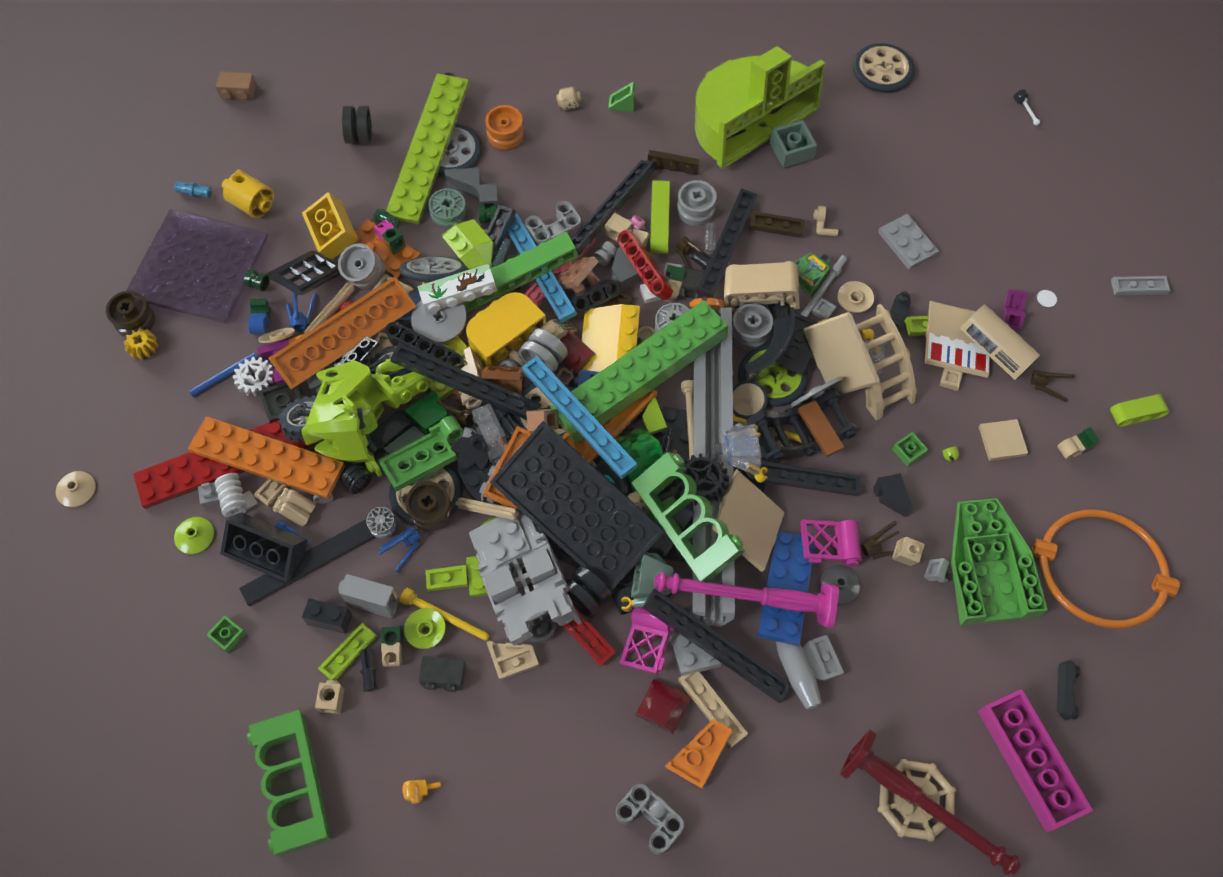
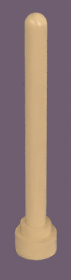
(687, 388)

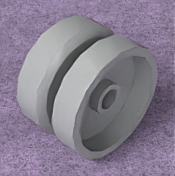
(696, 203)
(361, 266)
(751, 326)
(545, 347)

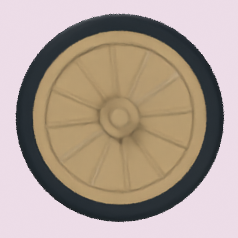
(749, 399)

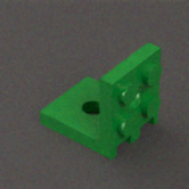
(643, 450)

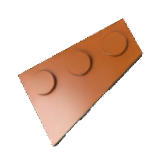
(701, 754)

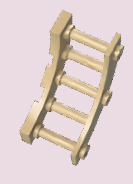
(874, 400)

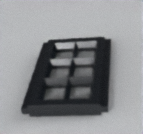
(305, 272)

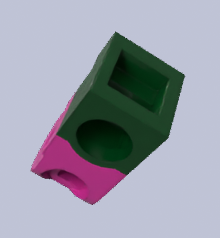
(390, 236)

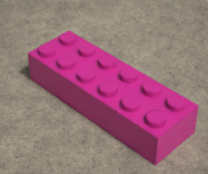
(1034, 761)

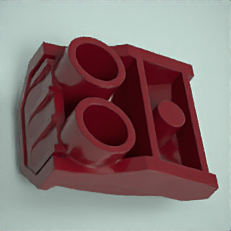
(663, 706)

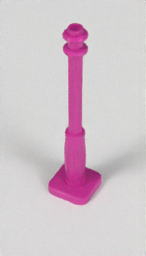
(823, 603)

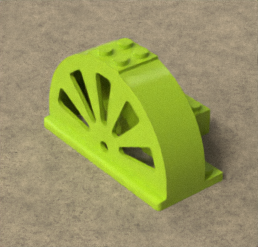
(742, 96)

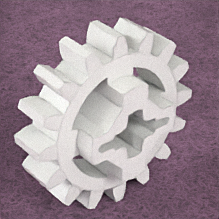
(244, 376)

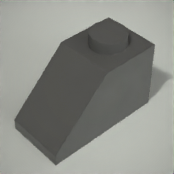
(624, 271)

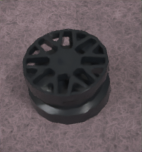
(356, 478)

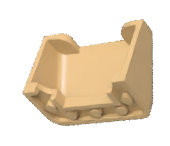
(761, 284)

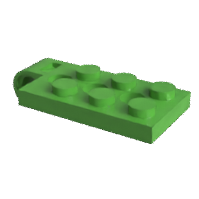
(441, 434)

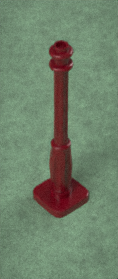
(901, 785)

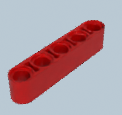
(644, 265)

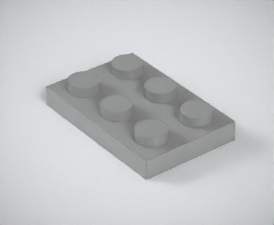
(908, 241)
(691, 657)

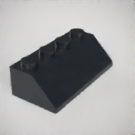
(262, 546)

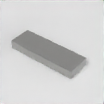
(1140, 285)

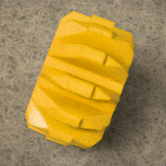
(140, 344)

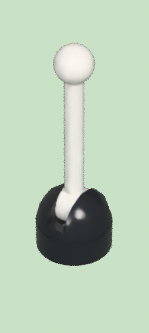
(1021, 98)

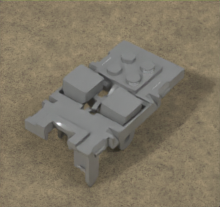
(505, 545)

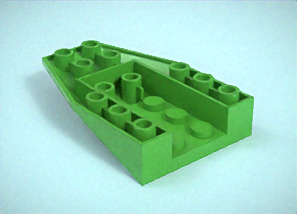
(993, 567)

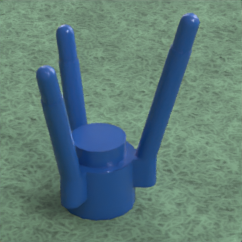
(297, 319)
(408, 538)

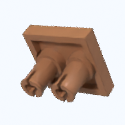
(577, 272)

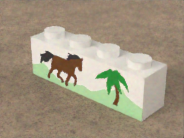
(457, 288)

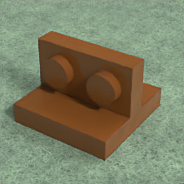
(506, 377)

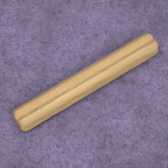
(332, 307)
(487, 508)

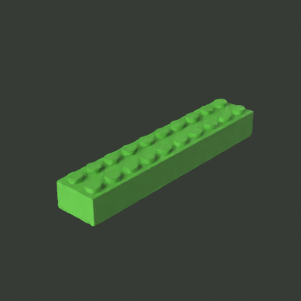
(648, 365)

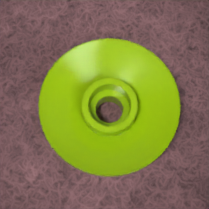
(197, 542)
(423, 619)

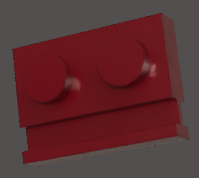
(577, 352)

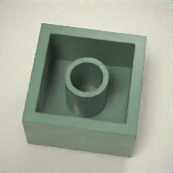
(793, 144)

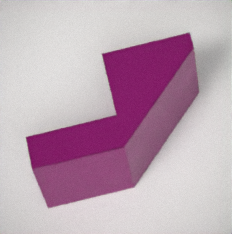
(1013, 308)

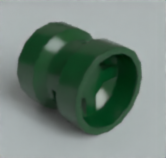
(486, 214)
(256, 280)

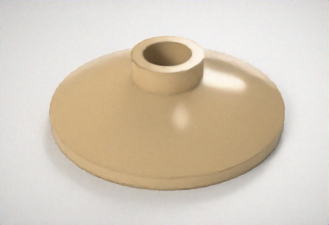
(857, 291)
(276, 336)
(80, 494)

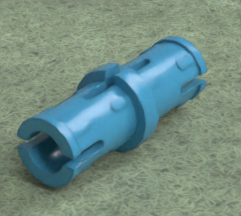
(193, 189)

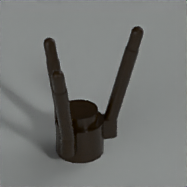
(687, 247)
(1041, 378)
(462, 416)
(872, 545)

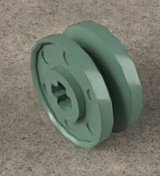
(447, 207)

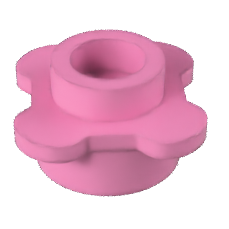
(637, 222)

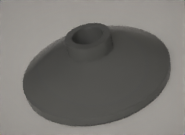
(851, 586)

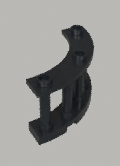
(773, 420)

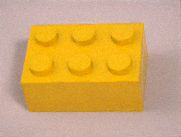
(330, 226)

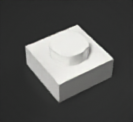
(647, 295)

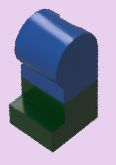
(259, 316)

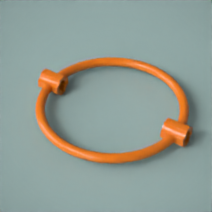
(1161, 584)

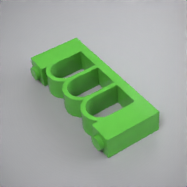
(727, 546)
(308, 832)

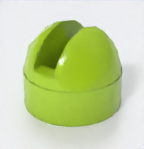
(951, 452)

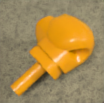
(415, 790)

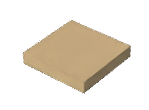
(1003, 440)

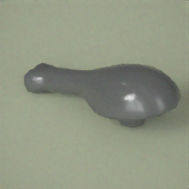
(542, 629)

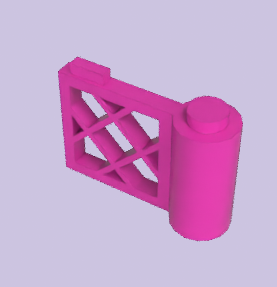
(846, 541)
(646, 623)

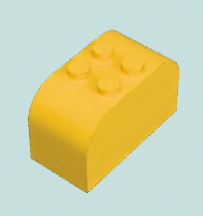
(503, 327)

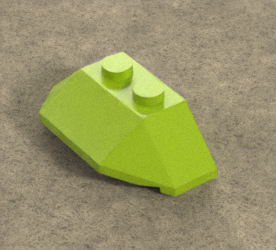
(470, 243)

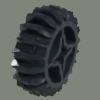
(709, 465)

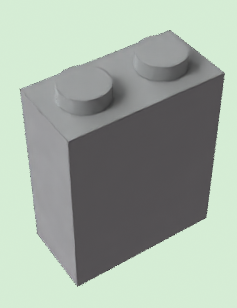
(369, 596)

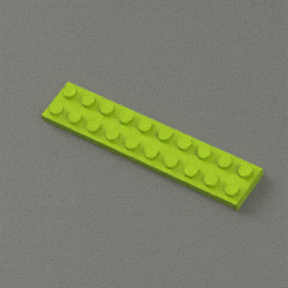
(427, 148)

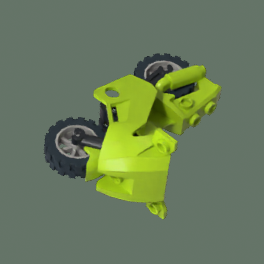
(351, 407)

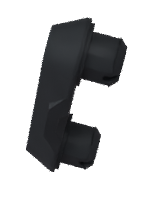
(899, 309)
(1065, 690)

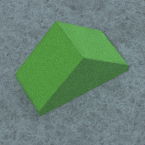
(623, 99)

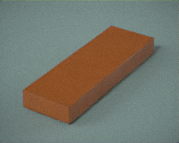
(820, 429)

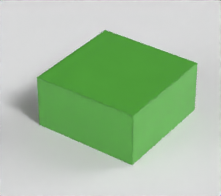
(909, 449)
(226, 634)

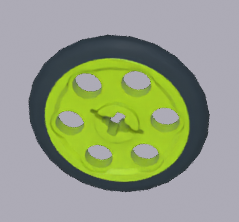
(778, 397)

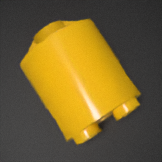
(248, 194)

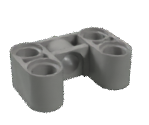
(568, 222)
(656, 811)

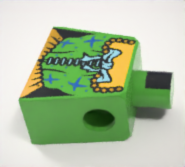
(812, 272)

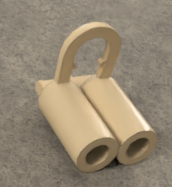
(294, 506)

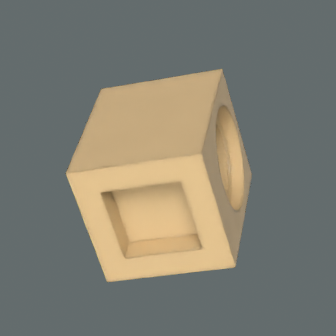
(616, 225)
(908, 551)
(333, 706)

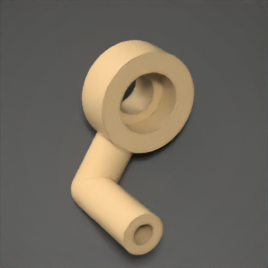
(819, 216)

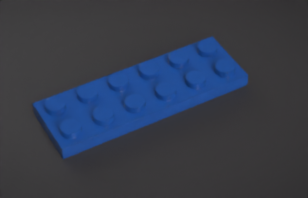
(790, 572)

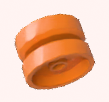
(504, 127)

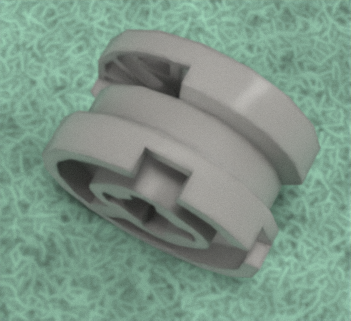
(381, 523)

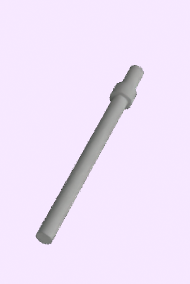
(834, 271)

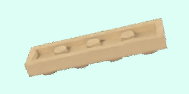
(712, 705)

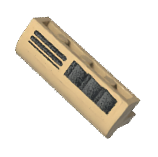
(999, 341)

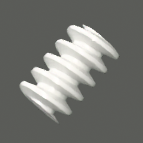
(230, 494)

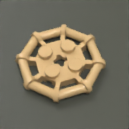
(914, 813)

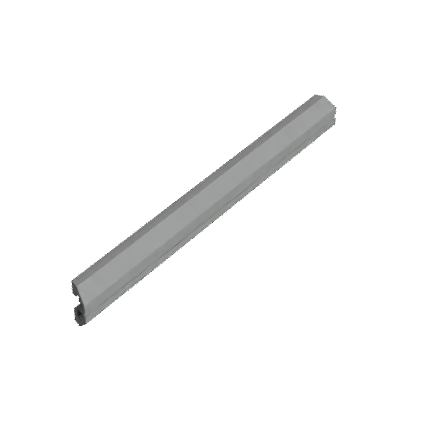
(710, 421)

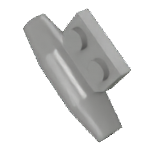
(806, 665)

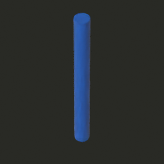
(220, 376)

